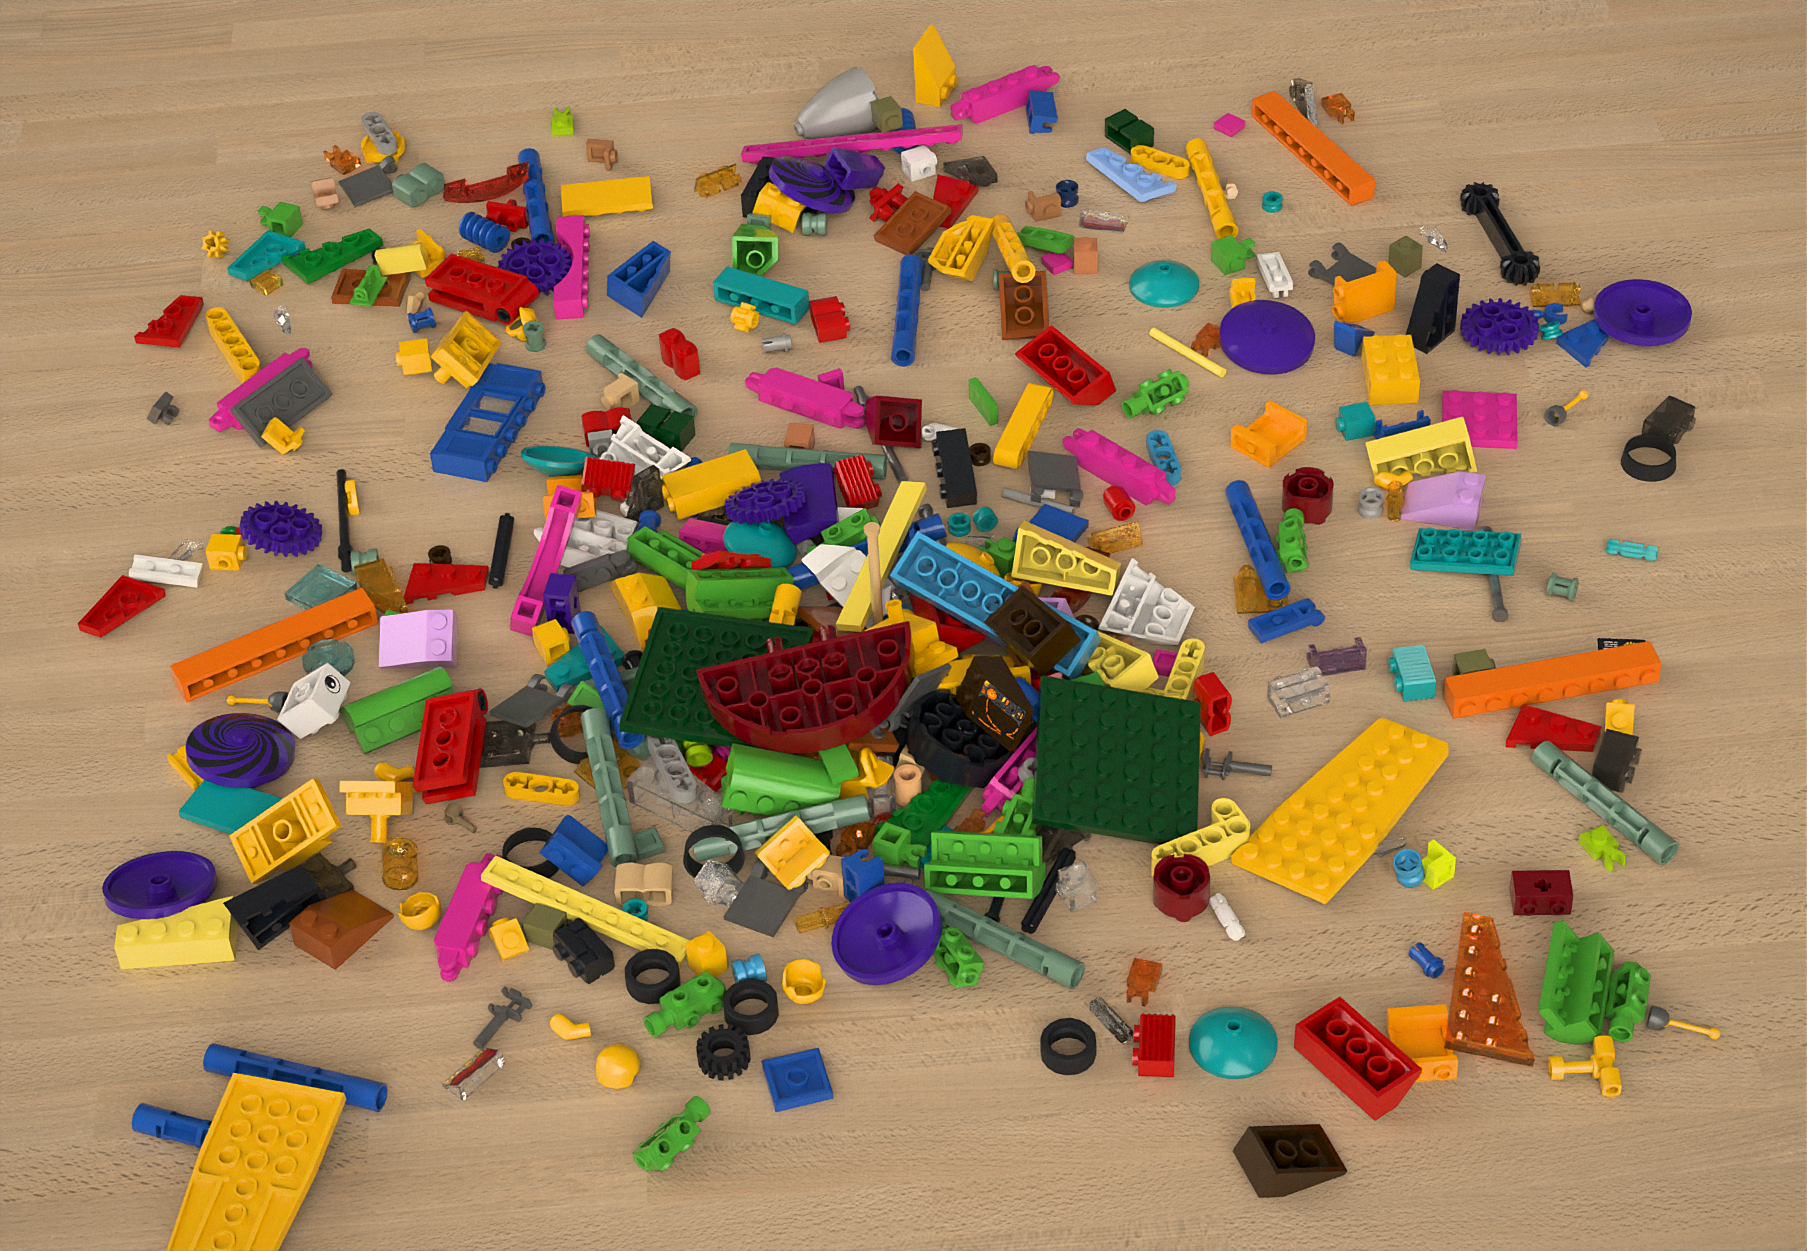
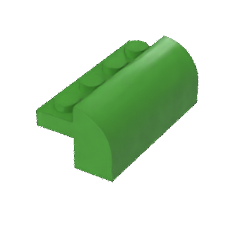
(663, 554)
(735, 592)
(394, 710)
(775, 782)
(985, 864)
(1575, 985)

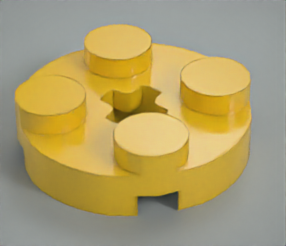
(372, 155)

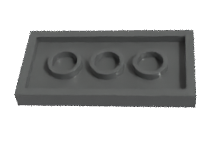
(285, 396)

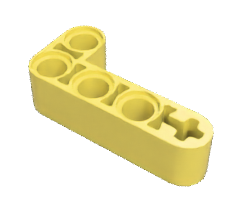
(1185, 670)
(1213, 843)

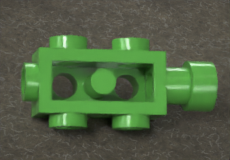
(1154, 395)
(848, 531)
(1292, 541)
(1017, 811)
(958, 958)
(1627, 1000)
(687, 1004)
(677, 1137)

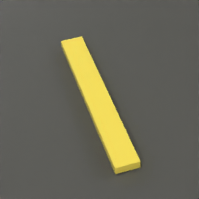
(890, 539)
(593, 912)

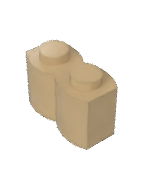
(646, 882)

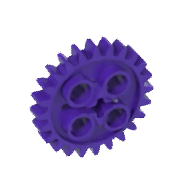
(540, 262)
(1499, 326)
(765, 501)
(281, 528)

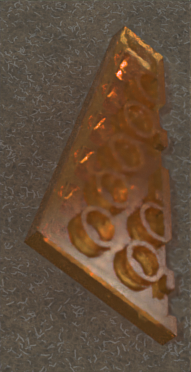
(1483, 1003)

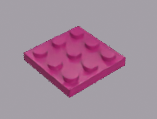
(1487, 416)

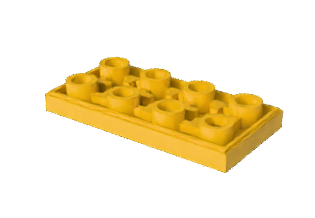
(606, 197)

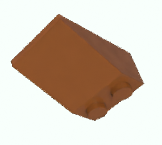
(1023, 306)
(338, 926)

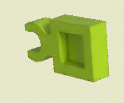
(562, 123)
(1601, 844)

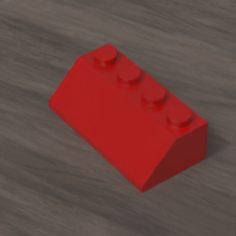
(1067, 368)
(949, 628)
(1356, 1057)

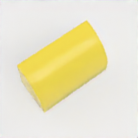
(402, 259)

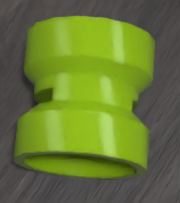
(697, 753)

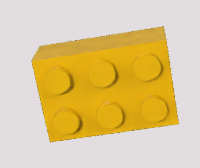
(1390, 370)

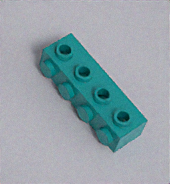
(769, 296)

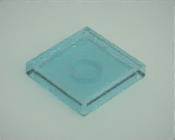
(319, 587)

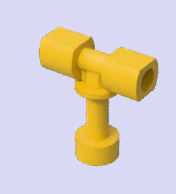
(1599, 1066)

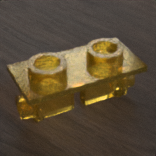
(708, 184)
(1544, 294)
(1117, 538)

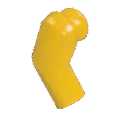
(1384, 478)
(390, 773)
(567, 1029)

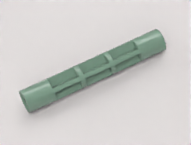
(648, 384)
(787, 458)
(608, 787)
(1605, 803)
(816, 818)
(1009, 942)

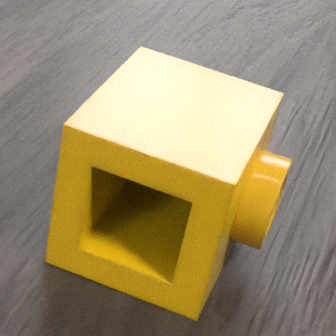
(414, 356)
(226, 552)
(551, 641)
(706, 954)

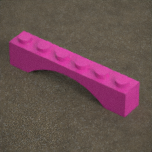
(571, 293)
(549, 555)

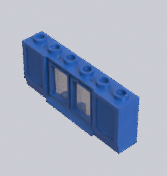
(487, 422)

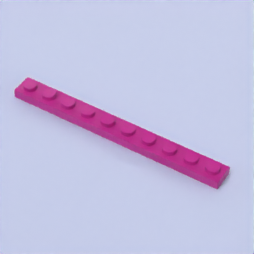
(861, 142)

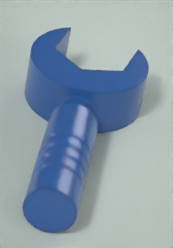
(1550, 313)

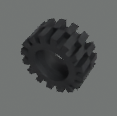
(723, 1065)

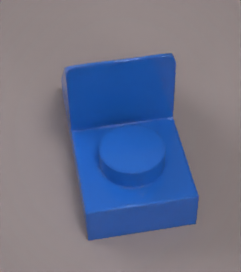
(1349, 336)

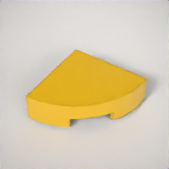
(353, 503)

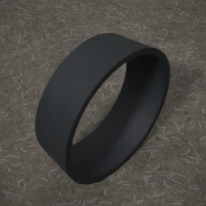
(1644, 472)
(558, 746)
(709, 831)
(546, 868)

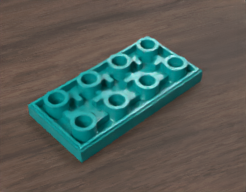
(1466, 551)
(225, 807)

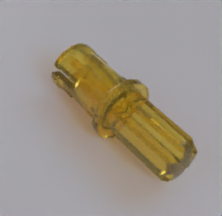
(1395, 500)
(820, 918)

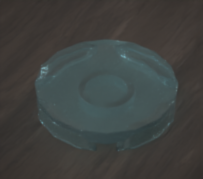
(329, 651)

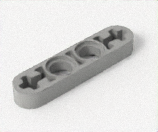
(673, 764)

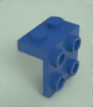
(575, 850)

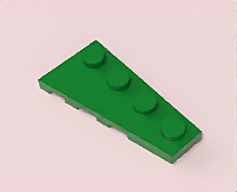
(332, 255)
(929, 811)

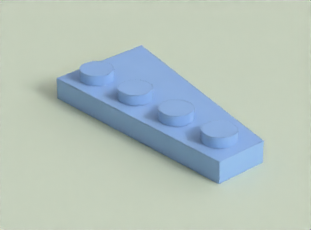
(1129, 176)

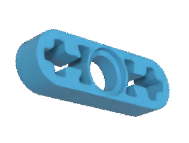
(1165, 449)

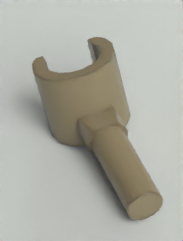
(453, 816)

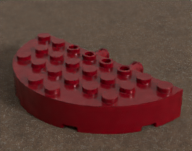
(812, 692)

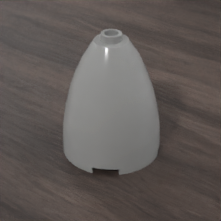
(839, 107)

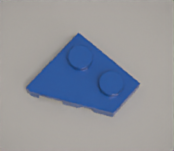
(1583, 342)

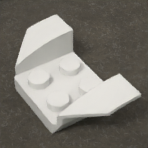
(837, 571)

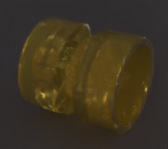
(399, 863)

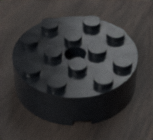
(951, 743)

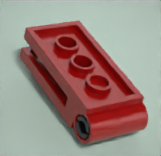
(480, 289)
(451, 746)

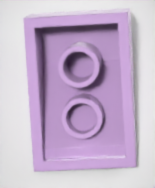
(1446, 500)
(419, 640)

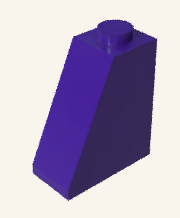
(854, 169)

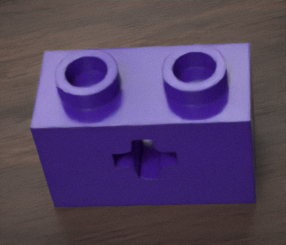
(562, 599)

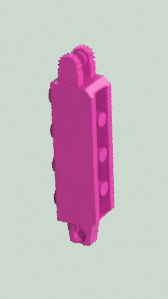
(1003, 94)
(807, 398)
(224, 418)
(1119, 467)
(1007, 781)
(465, 920)

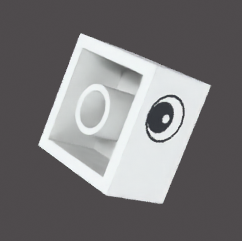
(314, 701)

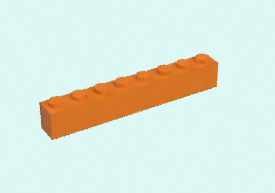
(1313, 148)
(273, 644)
(1551, 679)

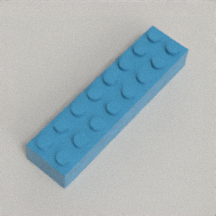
(974, 594)

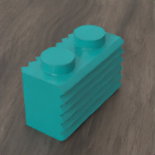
(1412, 673)

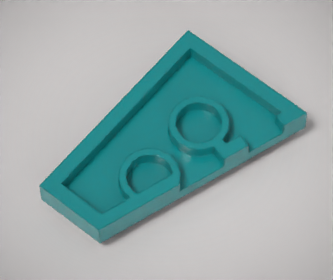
(264, 255)
(573, 667)

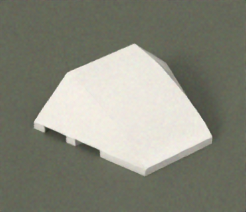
(637, 447)
(595, 537)
(1146, 609)

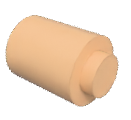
(907, 783)

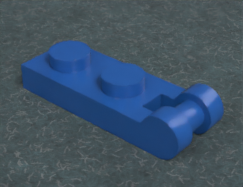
(1285, 620)

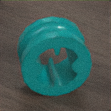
(1272, 202)
(1550, 330)
(985, 519)
(959, 524)
(636, 905)

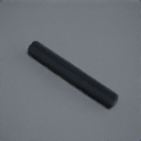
(501, 550)
(1045, 897)

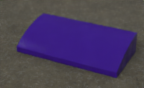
(821, 502)

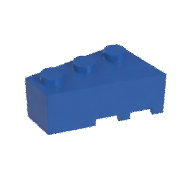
(639, 278)

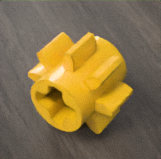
(215, 250)
(745, 317)

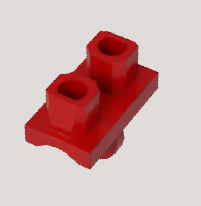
(885, 200)
(507, 214)

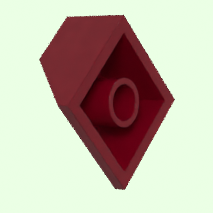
(894, 421)

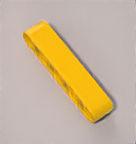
(232, 344)
(1023, 426)

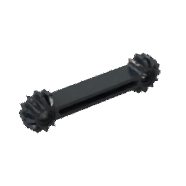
(1516, 264)

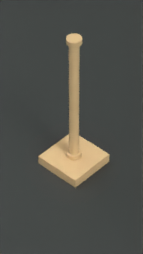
(872, 531)

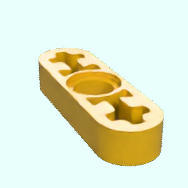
(1172, 165)
(559, 792)

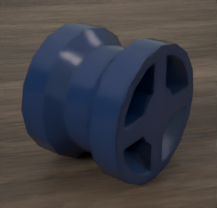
(1068, 192)

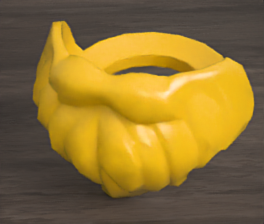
(526, 315)
(875, 771)

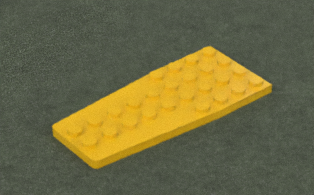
(1343, 811)
(255, 1165)

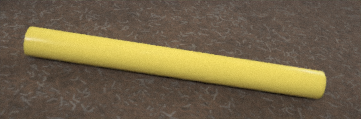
(1187, 352)

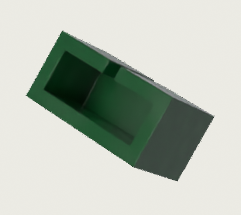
(1128, 131)
(675, 432)

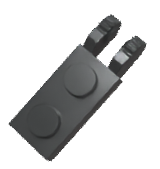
(602, 569)

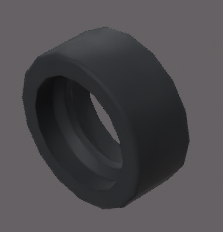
(647, 960)
(747, 990)
(1063, 1029)

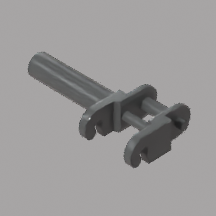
(927, 268)
(1233, 766)
(502, 1014)

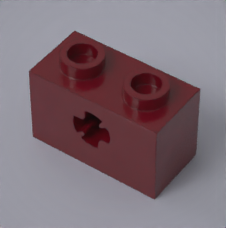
(1541, 892)

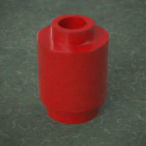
(1118, 503)

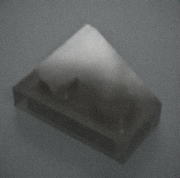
(1304, 98)
(974, 170)
(645, 493)
(1056, 839)

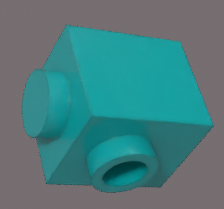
(1355, 421)

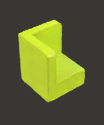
(1438, 865)

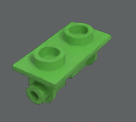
(369, 287)

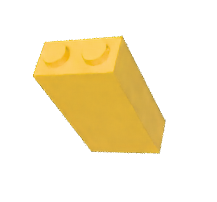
(708, 483)

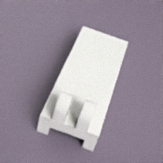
(1274, 273)
(166, 571)

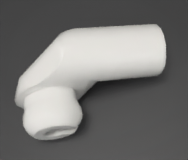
(929, 431)

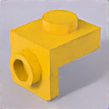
(1242, 291)
(282, 437)
(1619, 716)
(508, 938)

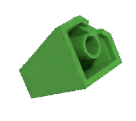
(754, 248)

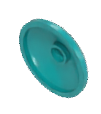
(1164, 283)
(555, 460)
(763, 539)
(1233, 1042)

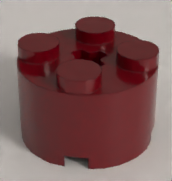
(1309, 492)
(1181, 886)

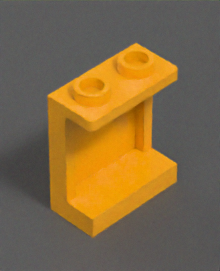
(1365, 296)
(1270, 435)
(588, 502)
(1421, 1036)

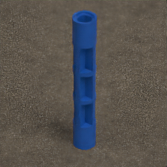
(536, 202)
(907, 310)
(929, 526)
(1257, 540)
(604, 674)
(358, 1091)
(169, 1125)

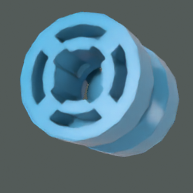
(1409, 868)
(749, 970)

